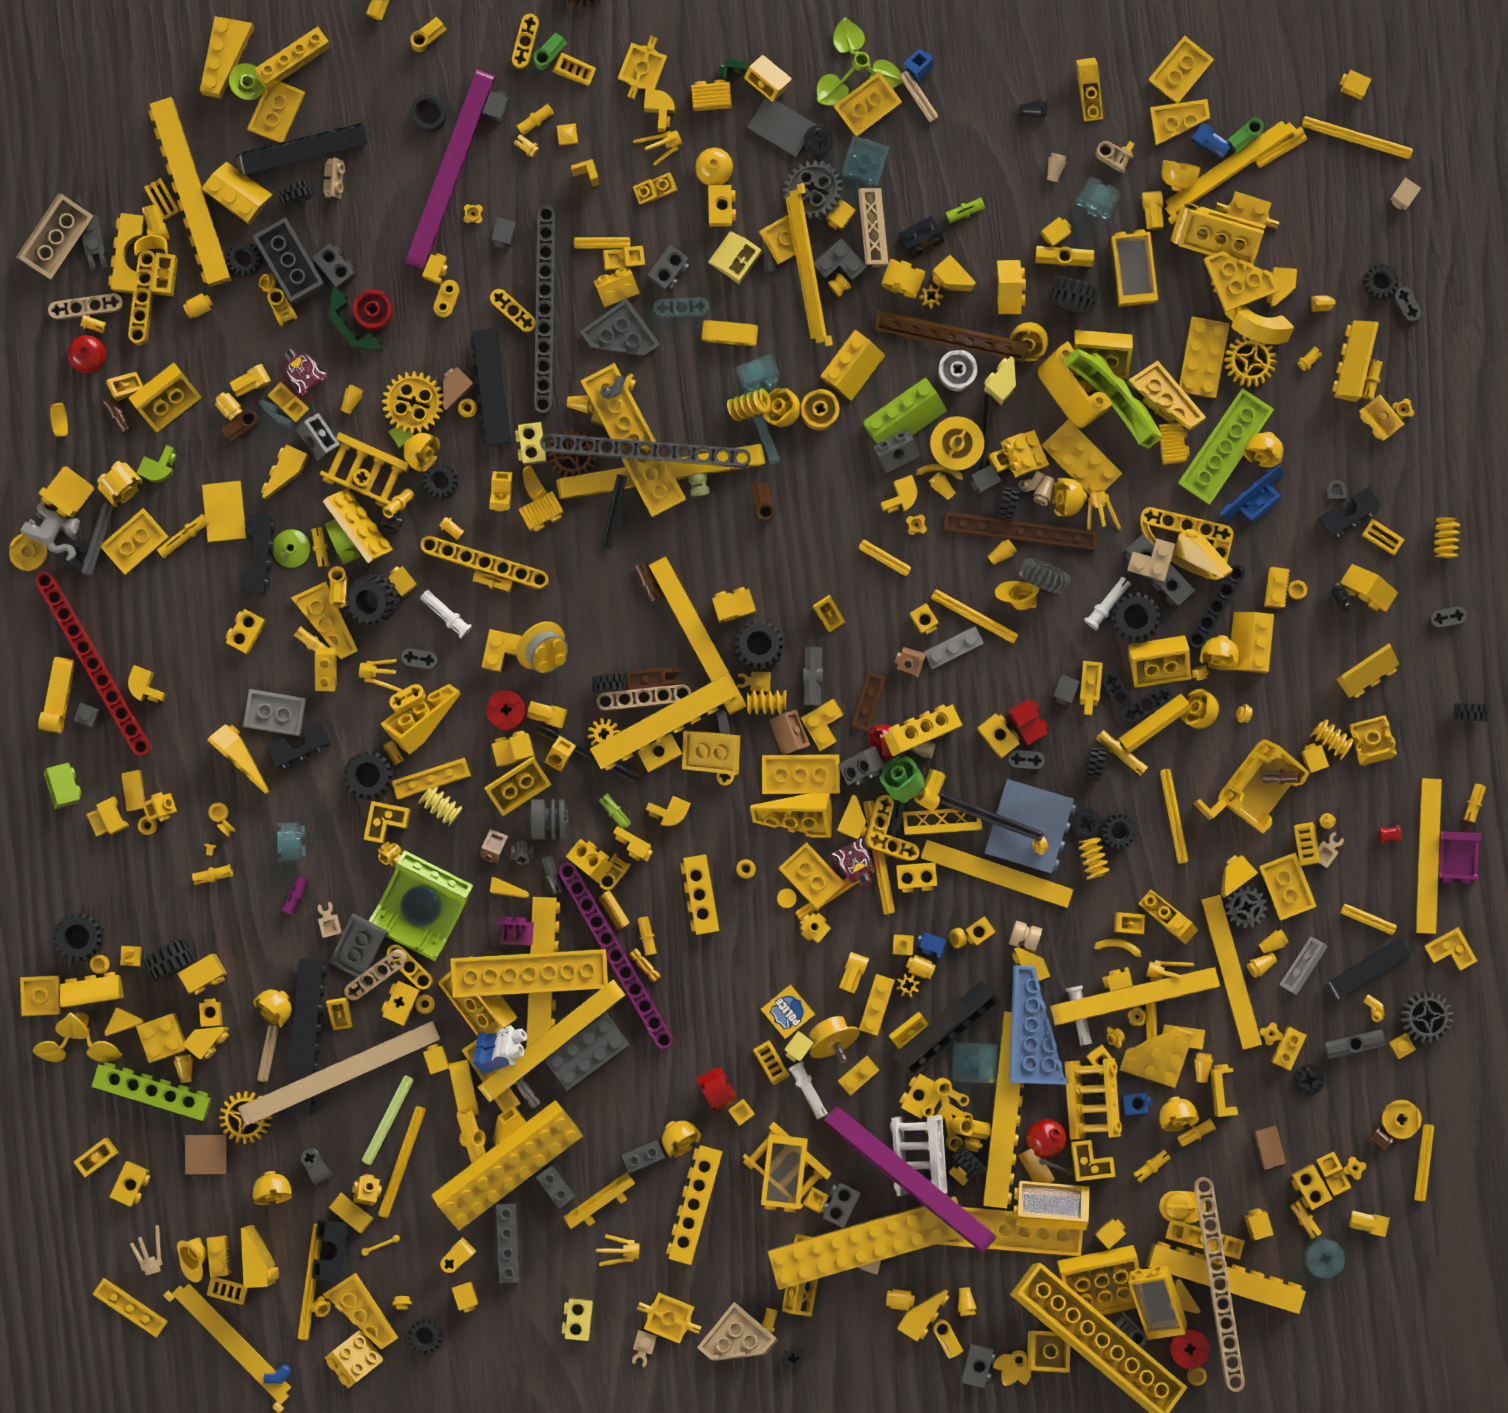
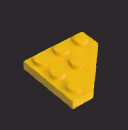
(1238, 280)
(1159, 1057)

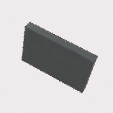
(780, 126)
(357, 946)

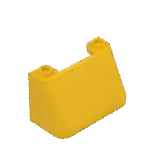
(1068, 392)
(1247, 792)

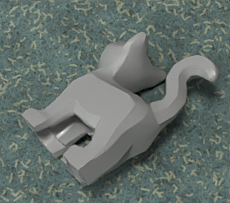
(50, 528)

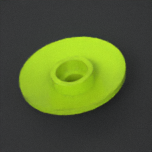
(245, 73)
(293, 558)

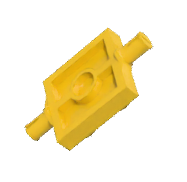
(642, 67)
(1249, 208)
(669, 1317)

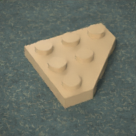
(737, 1337)

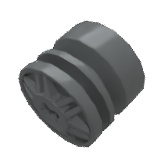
(548, 819)

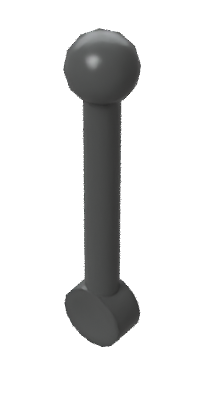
(1068, 1171)

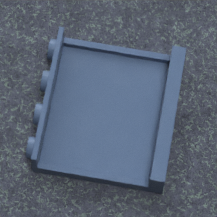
(1035, 809)

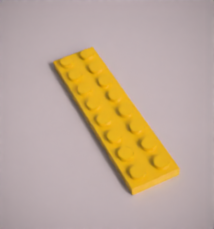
(624, 421)
(528, 973)
(1023, 1237)

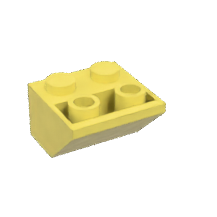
(735, 257)
(1002, 383)

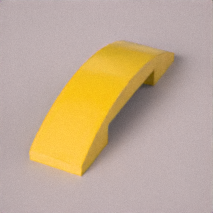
(1192, 1236)

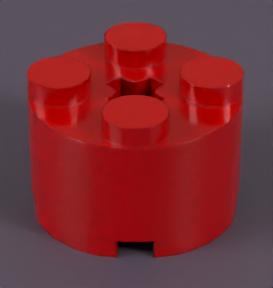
(366, 302)
(497, 704)
(715, 1090)
(1197, 1356)

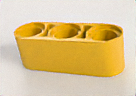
(729, 333)
(417, 973)
(463, 1086)

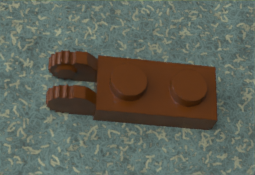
(651, 678)

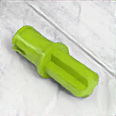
(615, 811)

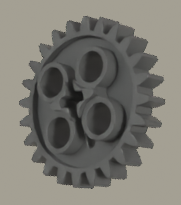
(819, 175)

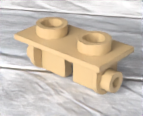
(334, 169)

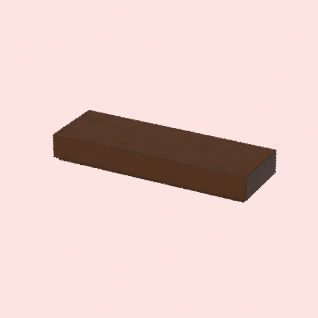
(868, 702)

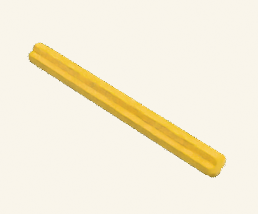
(1357, 137)
(880, 866)
(401, 1161)
(310, 1286)

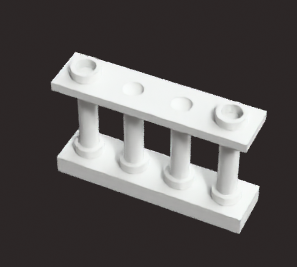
(934, 1145)

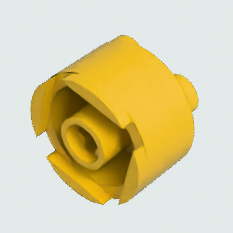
(903, 278)
(815, 400)
(119, 483)

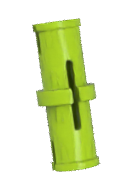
(965, 209)

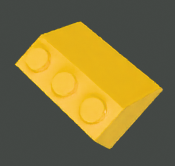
(237, 193)
(1112, 346)
(852, 365)
(165, 397)
(1253, 639)
(1159, 661)
(1369, 671)
(517, 786)
(91, 990)

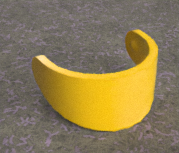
(150, 242)
(59, 419)
(532, 483)

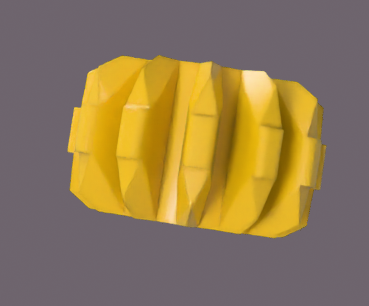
(599, 728)

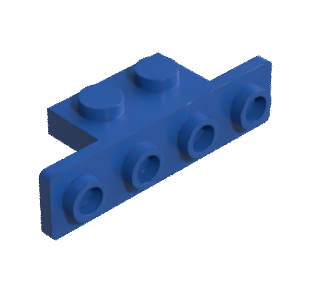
(1256, 499)

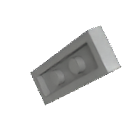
(953, 647)
(1303, 965)

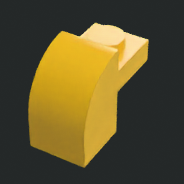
(659, 102)
(501, 491)
(906, 492)
(139, 685)
(673, 815)

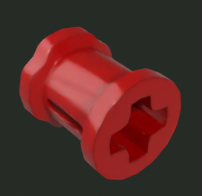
(1390, 834)

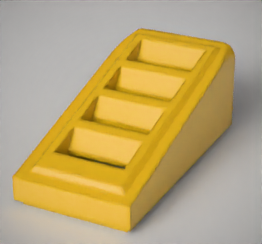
(570, 60)
(1322, 303)
(1306, 827)
(503, 888)
(779, 1077)
(243, 1294)

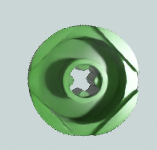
(902, 779)

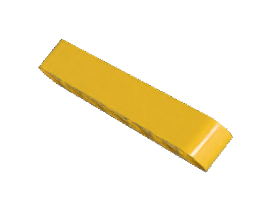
(477, 556)

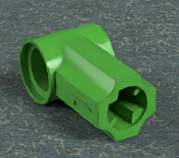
(551, 50)
(1245, 135)

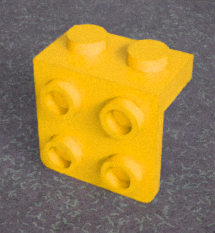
(67, 492)
(353, 1359)

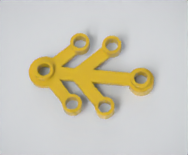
(947, 1109)

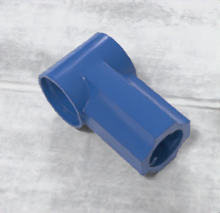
(1206, 138)

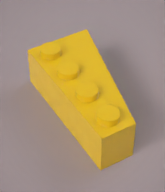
(225, 48)

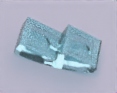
(272, 410)

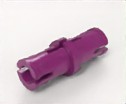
(295, 895)

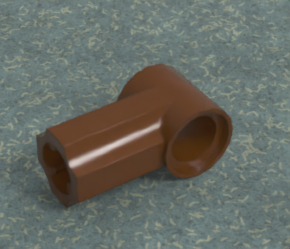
(239, 427)
(763, 501)

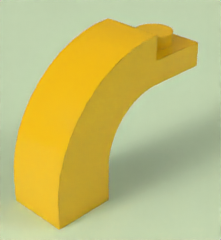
(1259, 328)

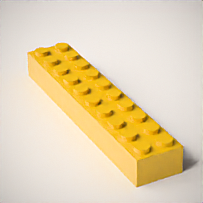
(858, 1245)
(1098, 1340)

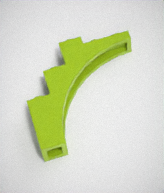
(1132, 411)

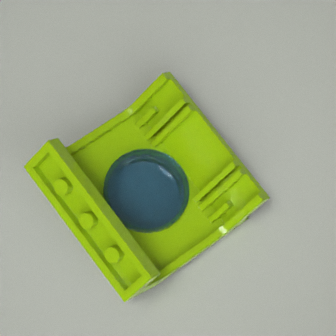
(421, 905)

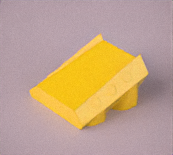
(1373, 740)

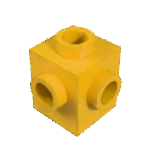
(159, 807)
(821, 927)
(366, 1190)

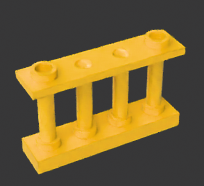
(363, 451)
(1075, 1093)
(819, 1170)

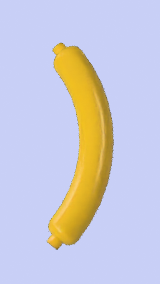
(938, 467)
(1118, 943)

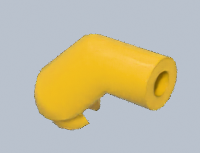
(1376, 1008)

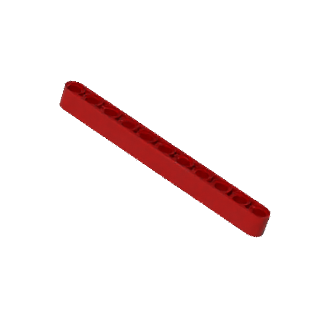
(86, 657)

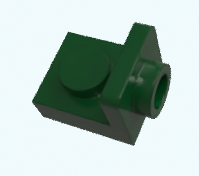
(735, 66)

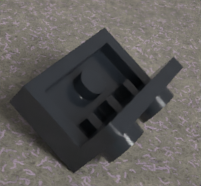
(921, 237)

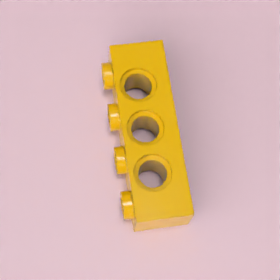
(292, 58)
(899, 743)
(700, 864)

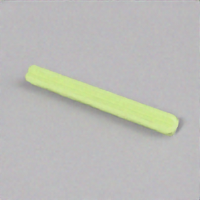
(387, 1120)

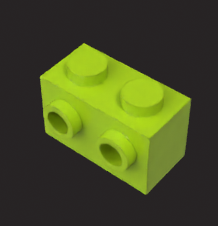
(62, 785)

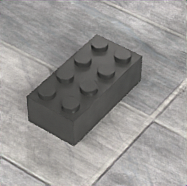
(289, 261)
(586, 1051)

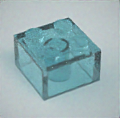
(865, 161)
(758, 374)

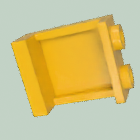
(1218, 1091)

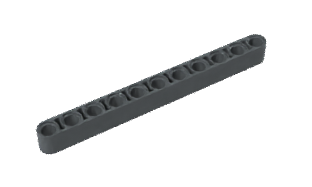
(541, 300)
(655, 448)

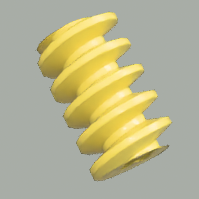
(441, 805)

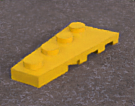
(1165, 393)
(326, 619)
(360, 1308)

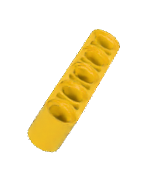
(145, 307)

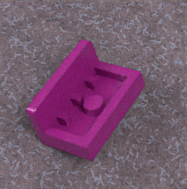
(516, 932)

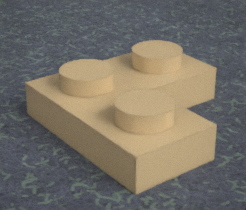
(1156, 565)

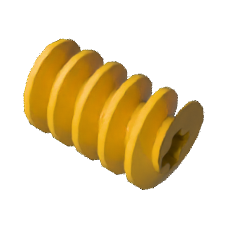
(749, 405)
(1446, 537)
(766, 702)
(1332, 738)
(1093, 858)

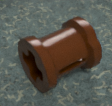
(1380, 1139)

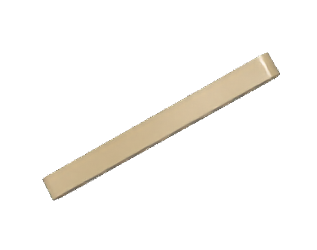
(338, 1073)
(1216, 1294)

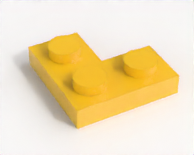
(817, 722)
(1453, 944)

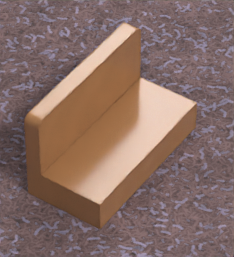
(789, 732)
(1269, 1147)

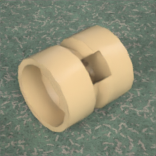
(1025, 936)

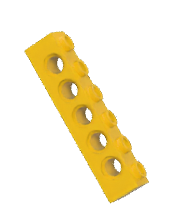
(686, 1254)

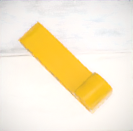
(57, 696)

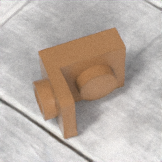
(493, 846)

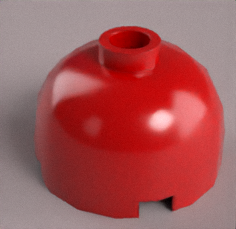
(87, 354)
(876, 739)
(1046, 1138)

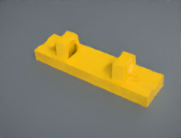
(586, 1209)

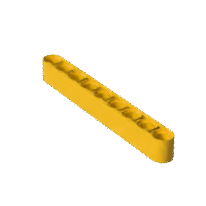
(693, 627)
(1134, 996)
(552, 1040)

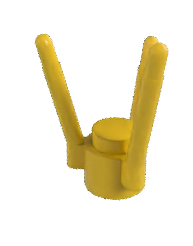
(670, 139)
(1098, 499)
(368, 670)
(1156, 970)
(629, 1251)

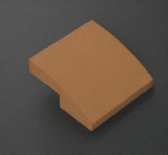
(205, 1154)

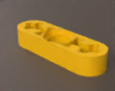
(516, 53)
(506, 297)

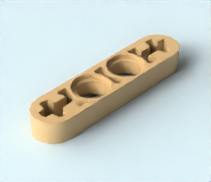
(85, 303)
(375, 974)

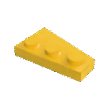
(1177, 118)

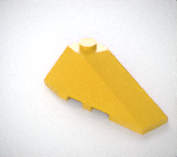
(416, 724)
(232, 746)
(803, 813)

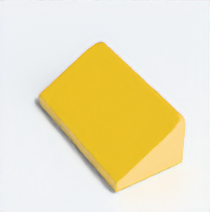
(133, 790)
(1037, 1172)

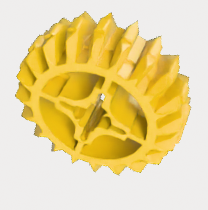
(1242, 358)
(240, 1133)

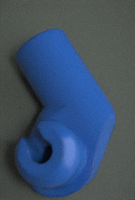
(279, 1377)

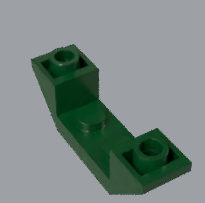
(368, 342)

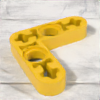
(880, 833)

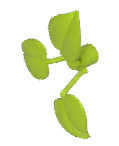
(849, 38)

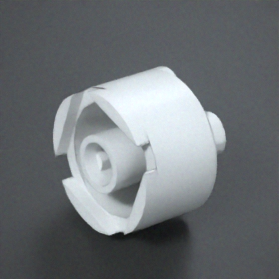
(957, 359)

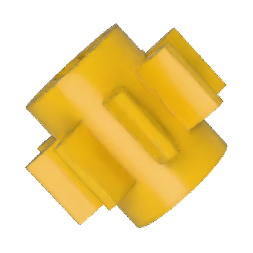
(931, 302)
(389, 853)
(905, 989)

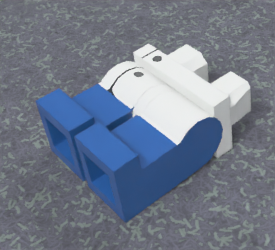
(498, 1049)

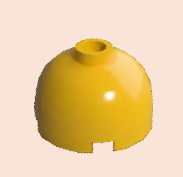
(714, 166)
(1179, 174)
(1034, 336)
(784, 408)
(1264, 448)
(420, 451)
(1068, 496)
(1219, 653)
(1203, 710)
(274, 1006)
(1177, 1113)
(678, 1137)
(271, 1188)

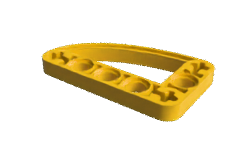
(1218, 542)

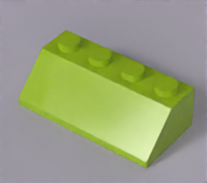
(908, 411)

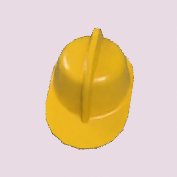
(1019, 594)
(1180, 1206)
(191, 1257)

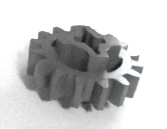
(1250, 919)

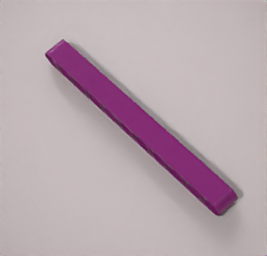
(450, 169)
(614, 945)
(909, 1179)

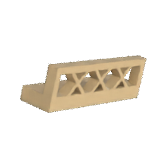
(876, 227)

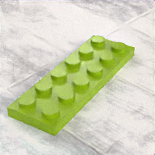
(1225, 446)

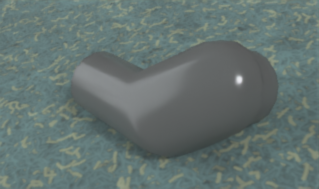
(614, 390)

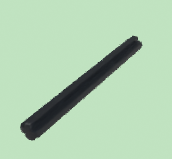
(586, 753)
(991, 817)

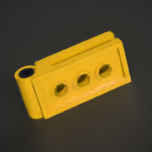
(1189, 236)

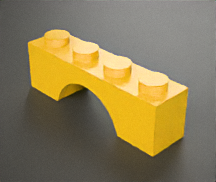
(130, 229)

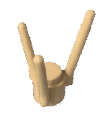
(149, 1264)

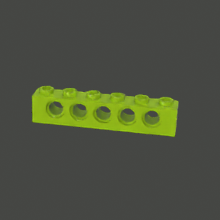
(103, 1082)

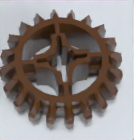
(563, 457)

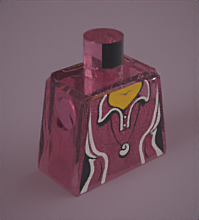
(303, 371)
(855, 862)

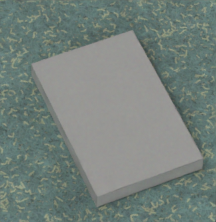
(274, 712)

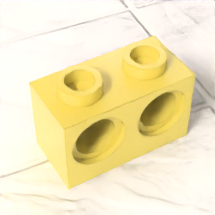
(533, 443)
(798, 1047)
(583, 1320)

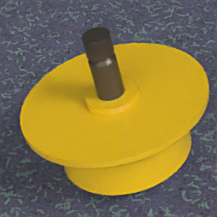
(832, 1037)

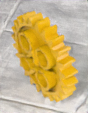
(408, 418)

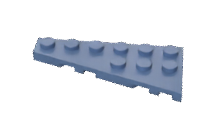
(1032, 1040)

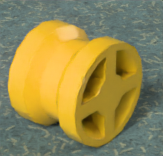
(839, 285)

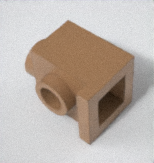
(914, 657)

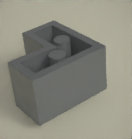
(840, 257)

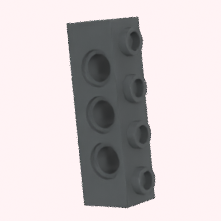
(1183, 588)
(508, 1243)

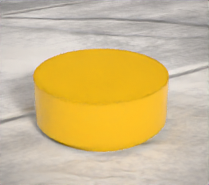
(1297, 590)
(218, 812)
(786, 898)
(957, 938)

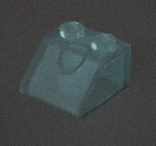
(974, 1062)

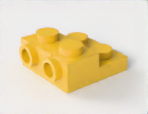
(1024, 453)
(637, 847)

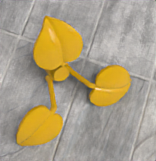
(76, 1027)

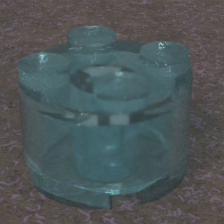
(1098, 198)
(290, 841)
(1334, 1262)

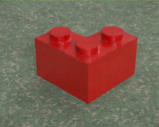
(1027, 721)

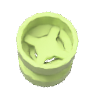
(698, 480)

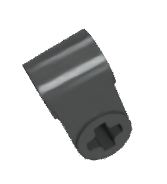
(317, 1170)
(1130, 1328)

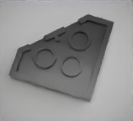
(621, 332)

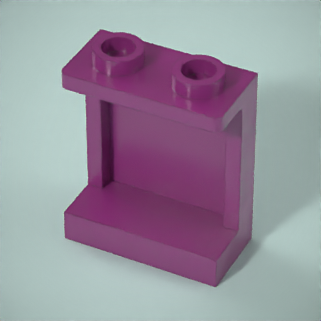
(1458, 856)

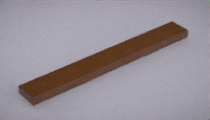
(950, 336)
(1020, 531)

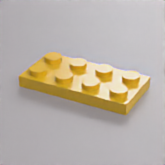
(1203, 357)
(1081, 458)
(357, 525)
(800, 774)

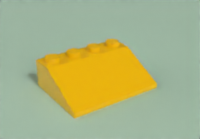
(258, 1264)
(1102, 1278)

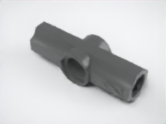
(813, 676)
(1342, 1046)

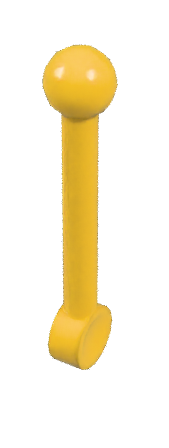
(365, 1251)

